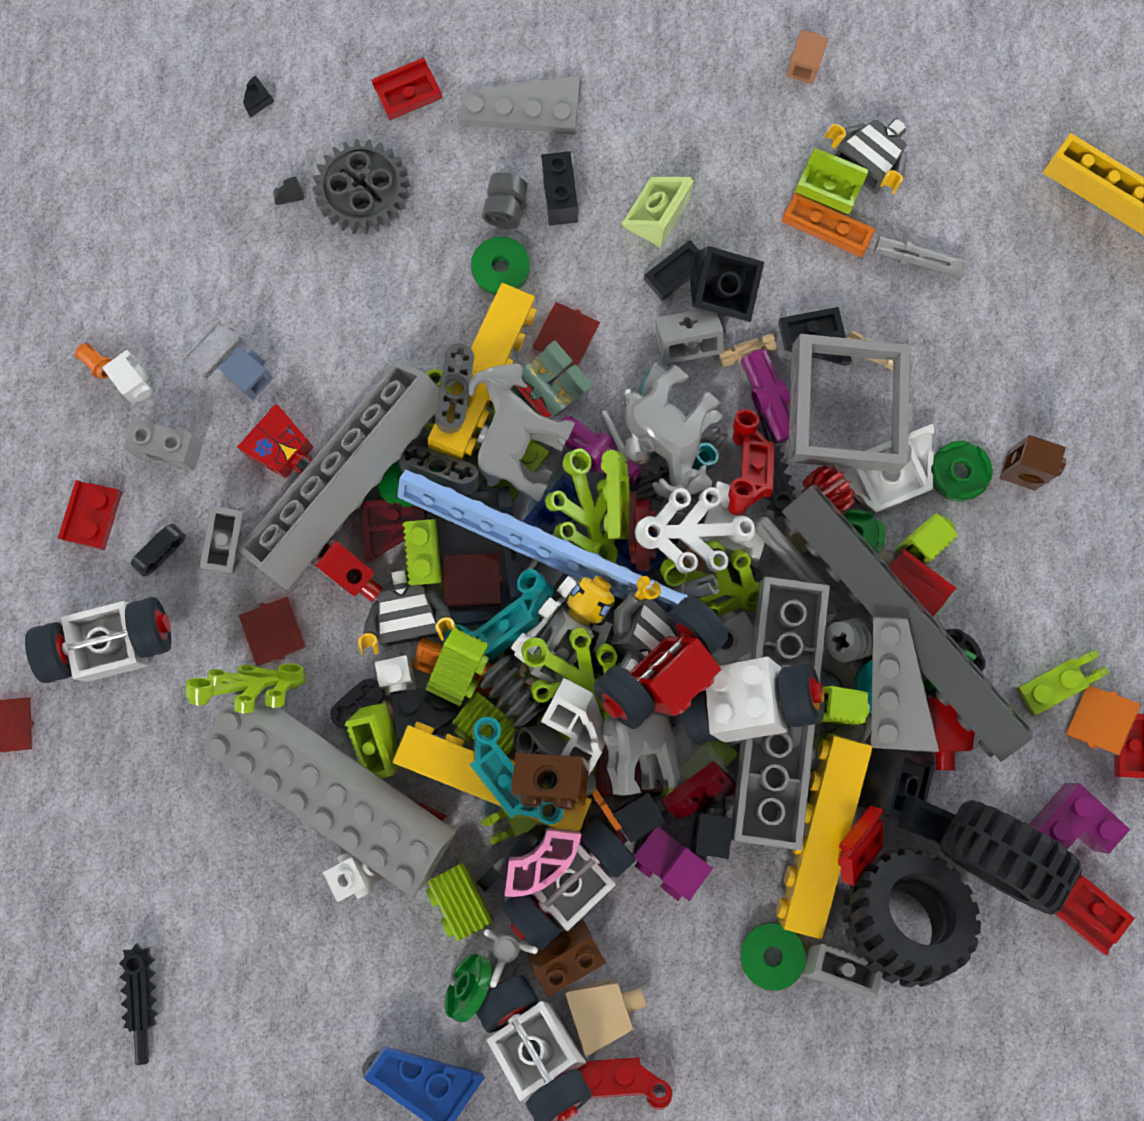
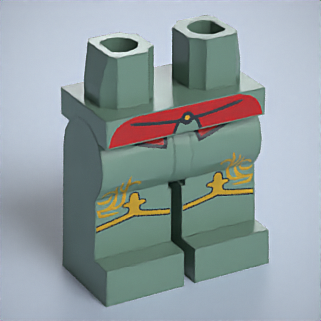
(543, 370)

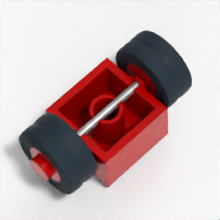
(670, 672)

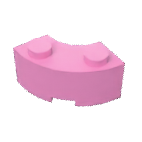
(544, 864)

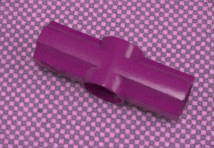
(768, 394)
(595, 445)

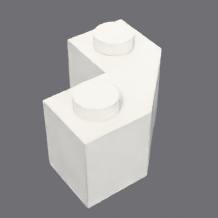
(577, 716)

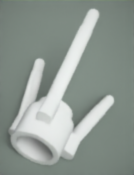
(632, 448)
(506, 950)

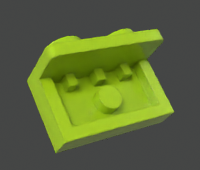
(831, 181)

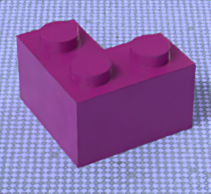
(1079, 814)
(672, 863)

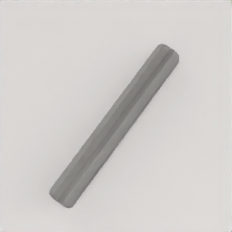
(793, 559)

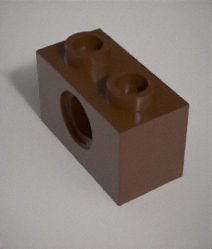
(1033, 463)
(533, 769)
(566, 958)

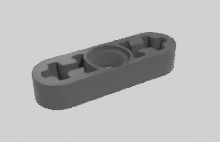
(444, 395)
(422, 460)

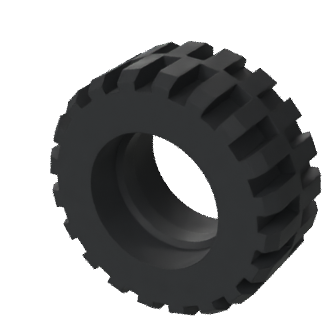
(1011, 856)
(942, 897)

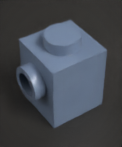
(246, 372)

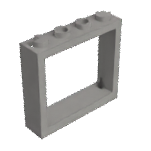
(799, 448)

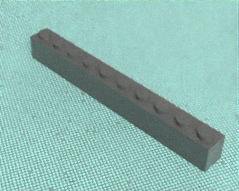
(884, 595)

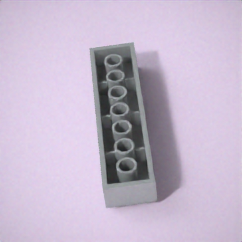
(342, 474)
(776, 767)
(331, 792)

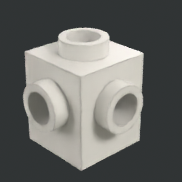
(351, 878)

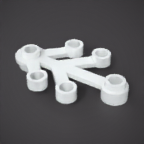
(691, 532)
(547, 612)

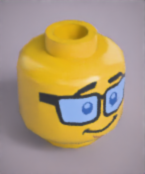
(590, 600)

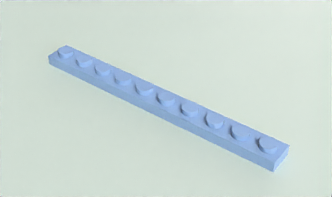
(524, 538)

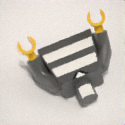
(875, 149)
(404, 615)
(639, 624)

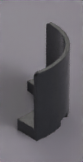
(461, 541)

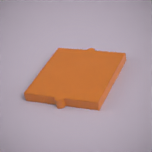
(1103, 720)
(607, 812)

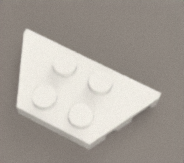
(886, 489)

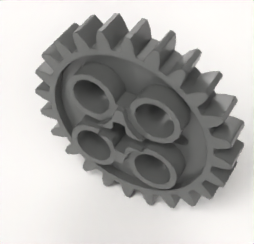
(379, 168)

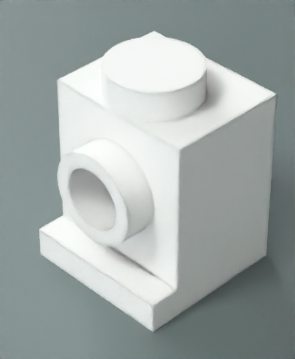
(129, 377)
(395, 674)

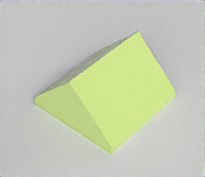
(659, 208)

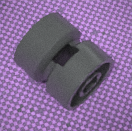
(503, 200)

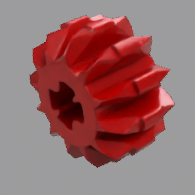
(832, 485)

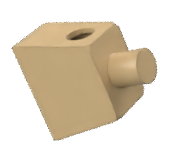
(602, 1012)

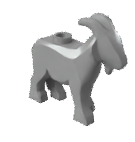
(511, 432)
(670, 433)
(649, 744)

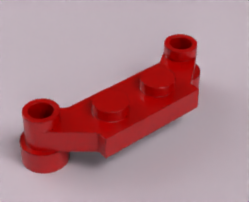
(755, 465)
(624, 1078)

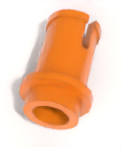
(92, 360)

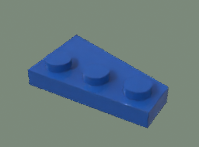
(423, 1084)

